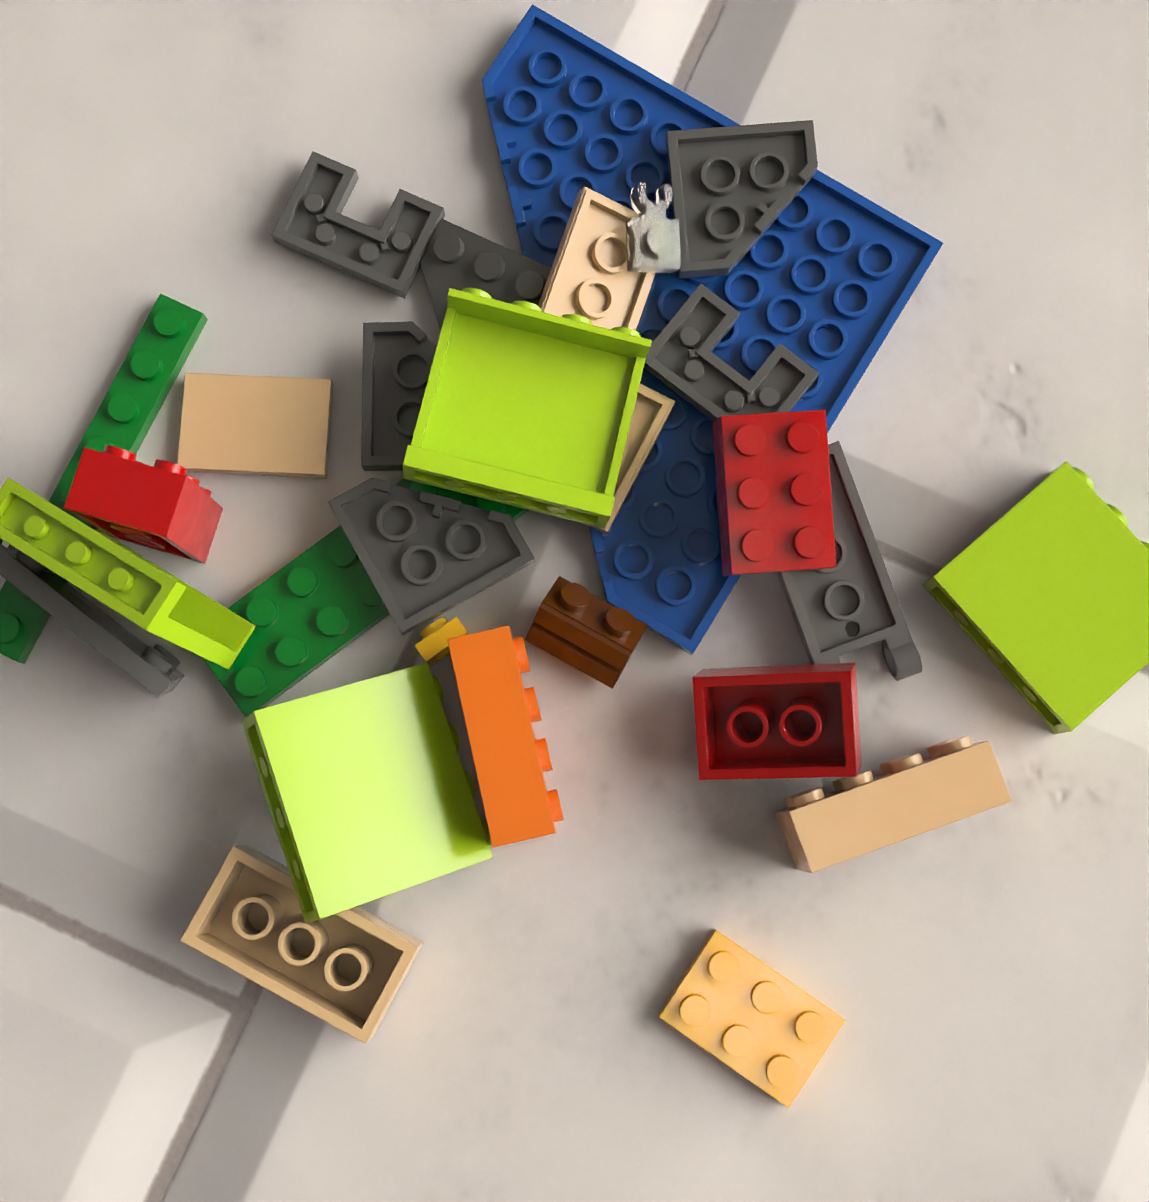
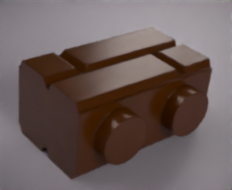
(585, 631)

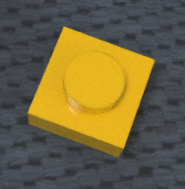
(434, 643)

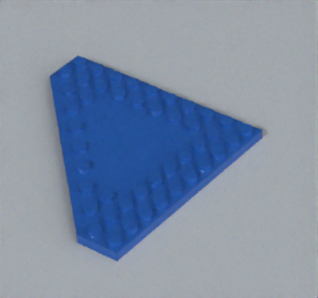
(816, 281)

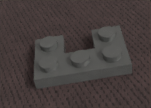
(317, 229)
(685, 363)

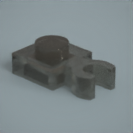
(652, 238)

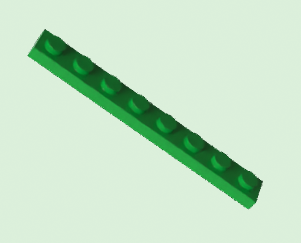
(119, 422)

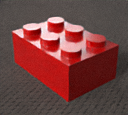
(774, 492)
(144, 503)
(777, 722)

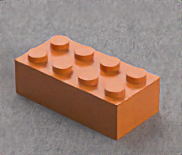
(503, 737)

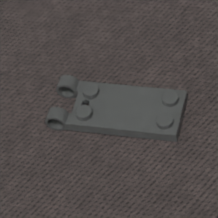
(851, 591)
(147, 665)

